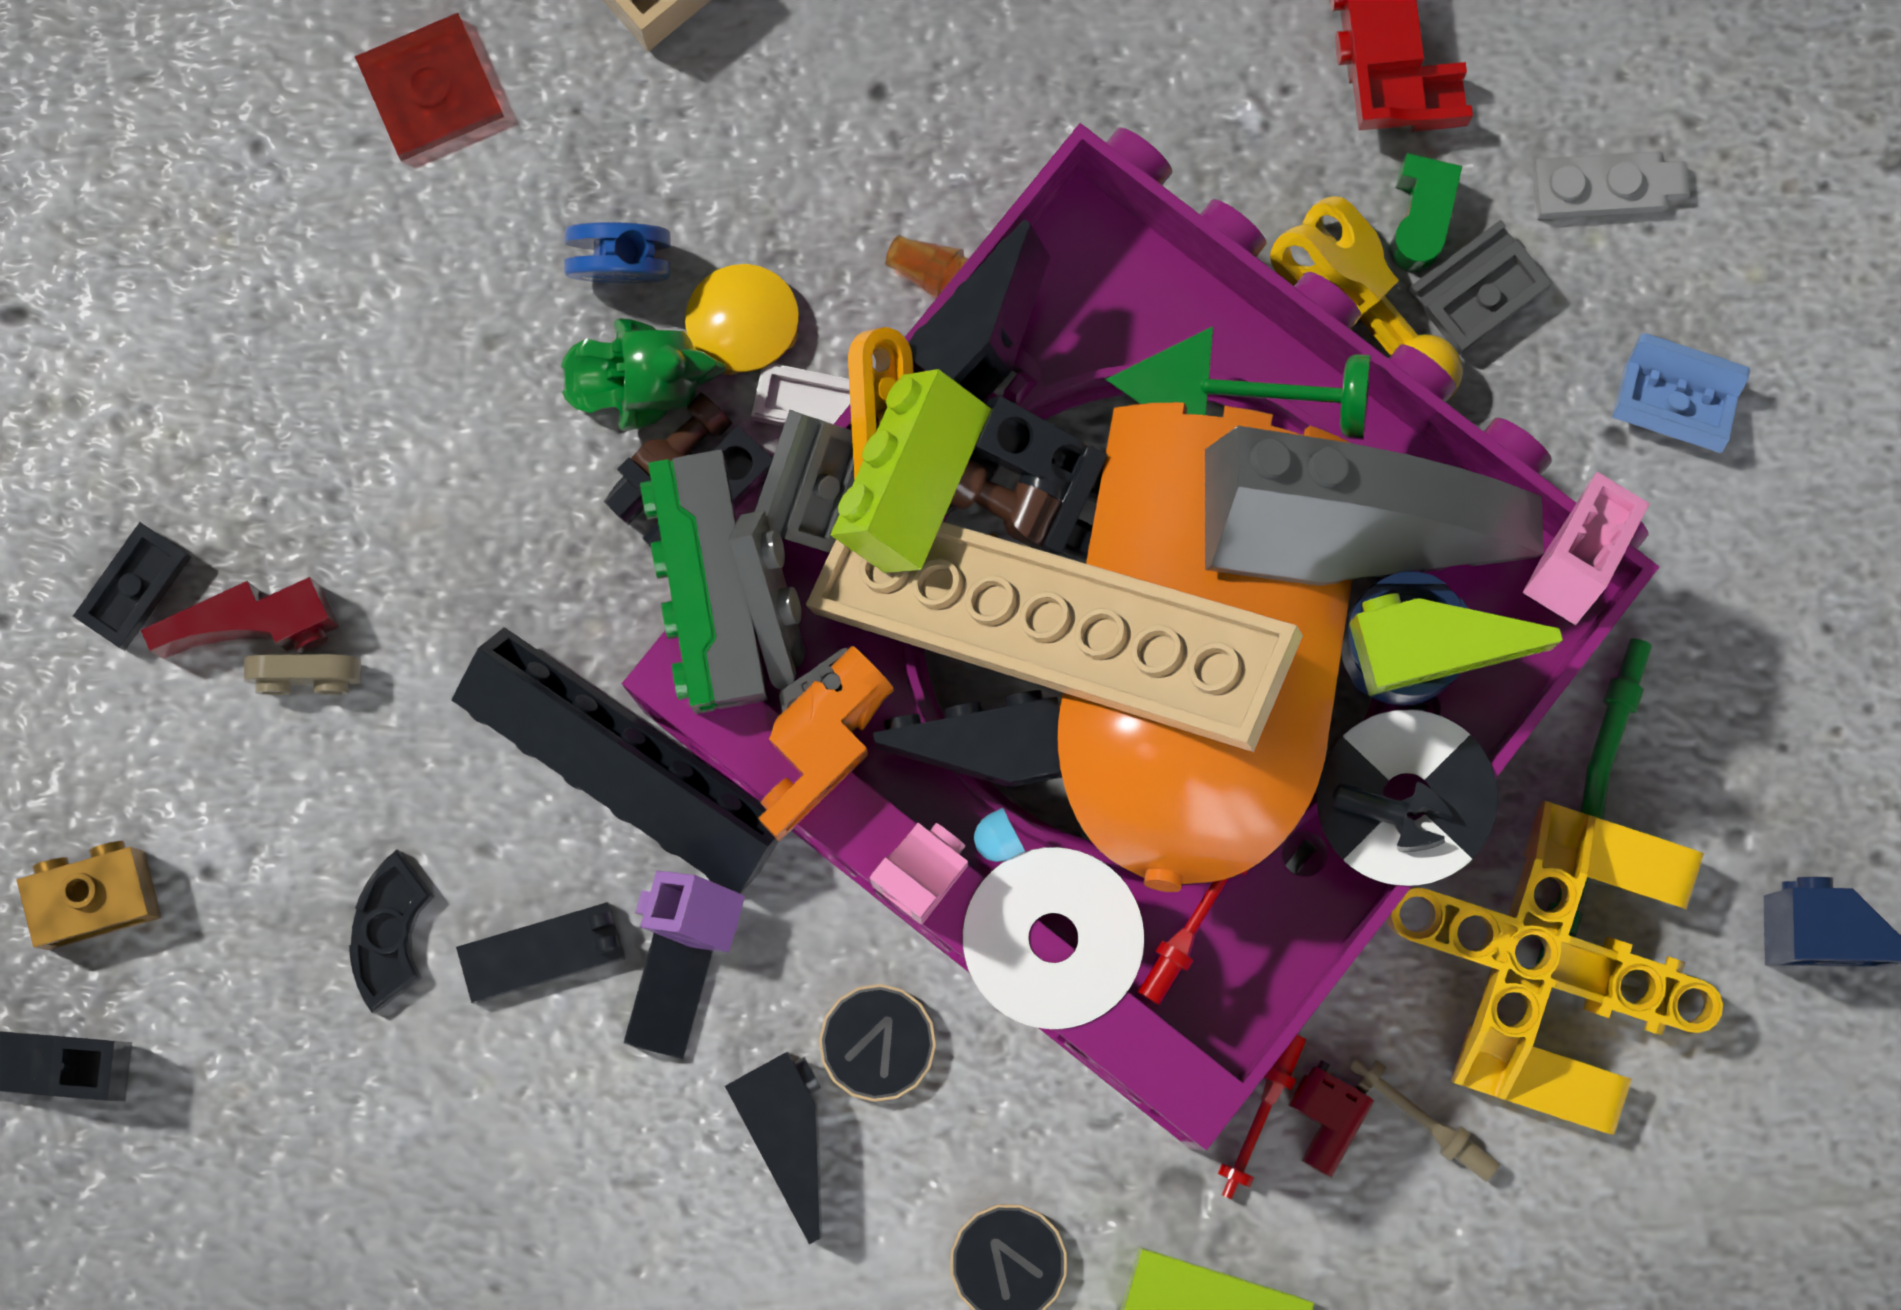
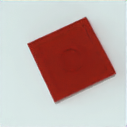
(429, 86)

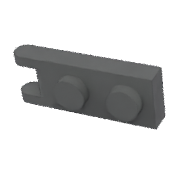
(771, 603)

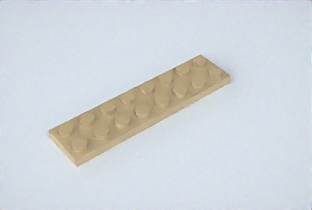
(1073, 630)

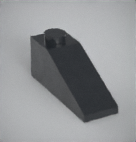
(785, 1126)

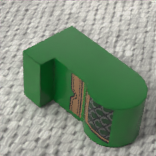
(1428, 211)

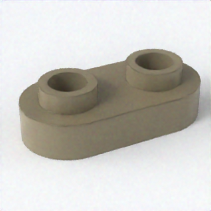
(326, 672)

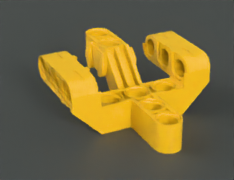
(1502, 1056)

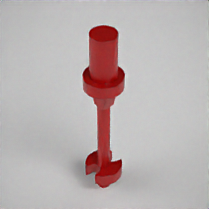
(1176, 952)
(1276, 1080)

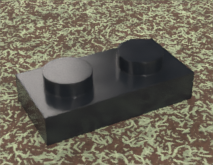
(132, 586)

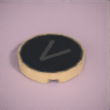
(877, 1042)
(1008, 1260)

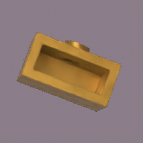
(89, 896)

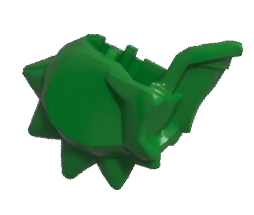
(637, 372)

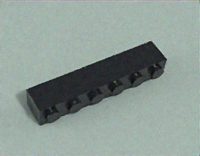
(616, 760)

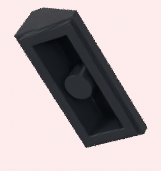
(668, 997)

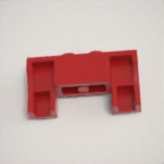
(1384, 64)

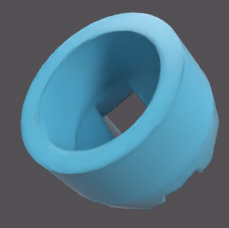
(997, 838)

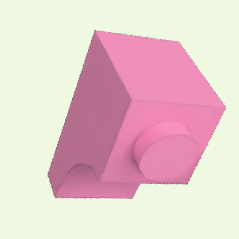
(1586, 549)
(920, 870)

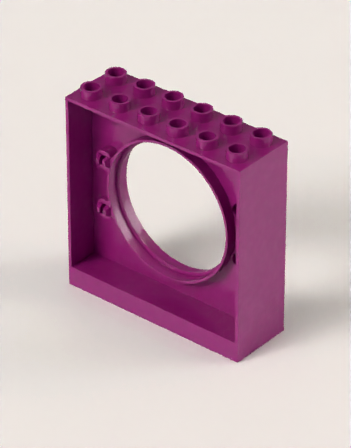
(1121, 284)

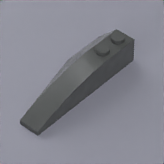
(1354, 511)

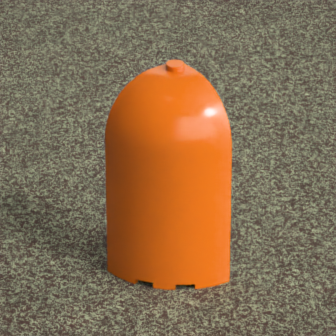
(1156, 793)

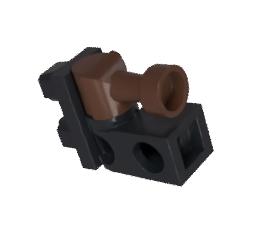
(744, 459)
(1054, 481)

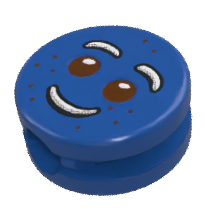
(620, 252)

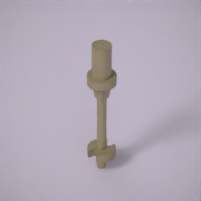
(1453, 1141)

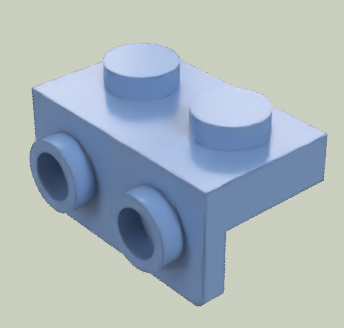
(1680, 392)

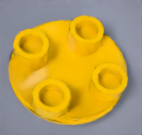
(742, 317)

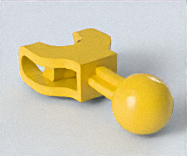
(1361, 272)

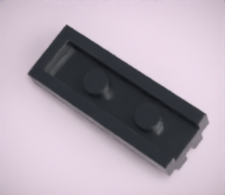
(540, 953)

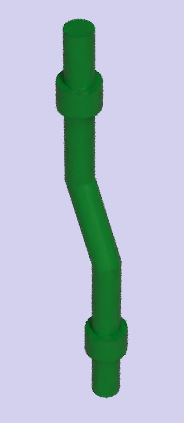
(1621, 699)

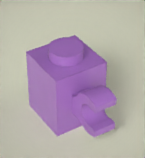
(690, 911)

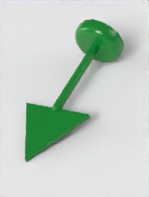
(1184, 373)

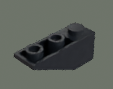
(985, 319)
(996, 745)
(64, 1066)

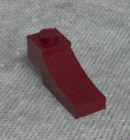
(291, 617)

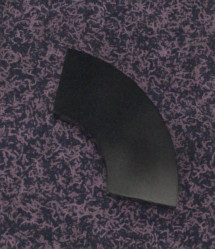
(384, 930)

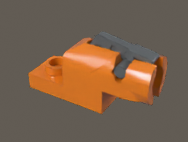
(818, 734)

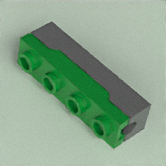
(708, 601)

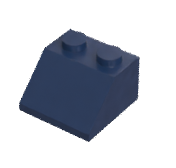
(1826, 927)

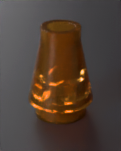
(925, 263)

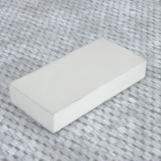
(799, 390)

